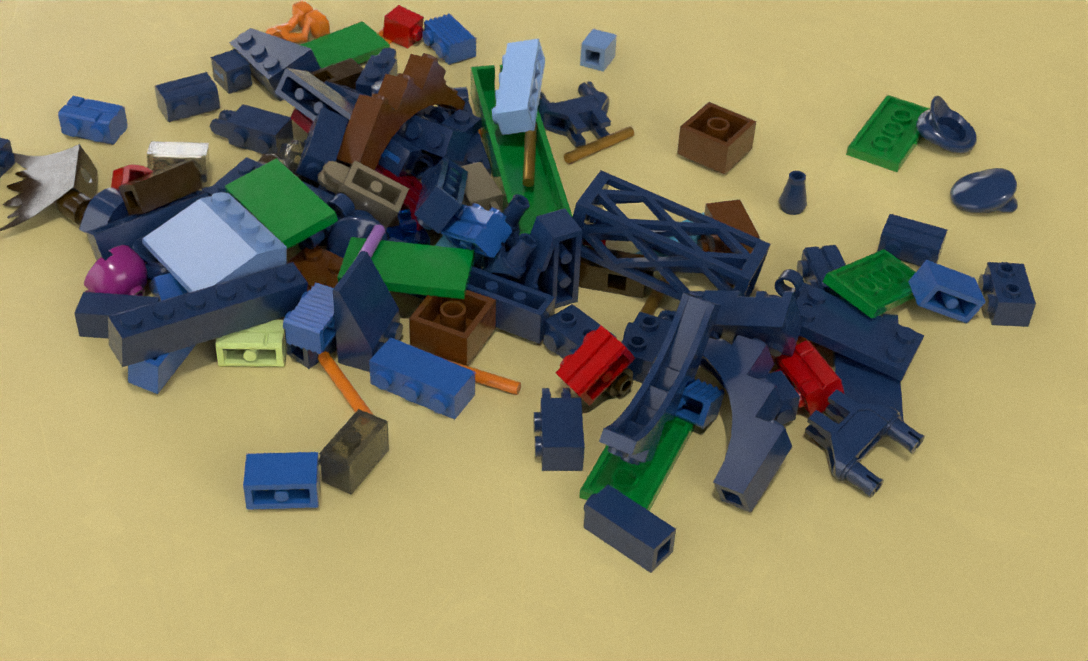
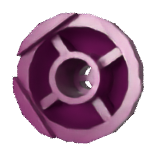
(119, 274)

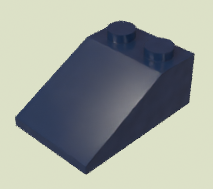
(363, 314)

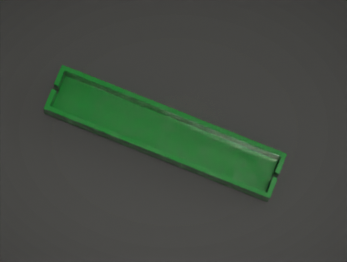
(507, 155)

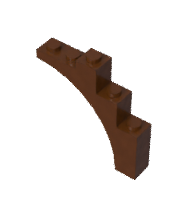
(399, 98)

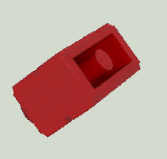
(595, 364)
(809, 376)

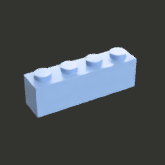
(519, 87)

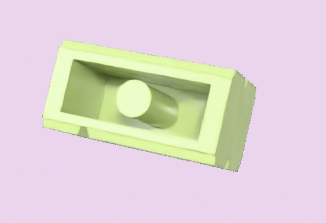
(254, 346)

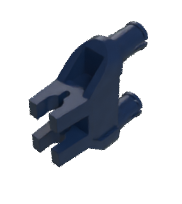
(577, 114)
(513, 254)
(856, 435)

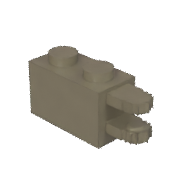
(365, 188)
(481, 188)

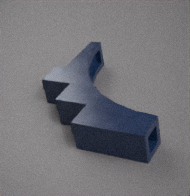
(640, 426)
(756, 441)

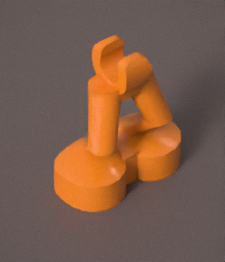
(305, 18)

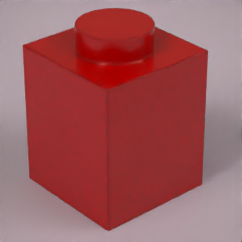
(403, 26)

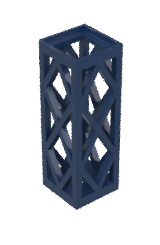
(652, 234)

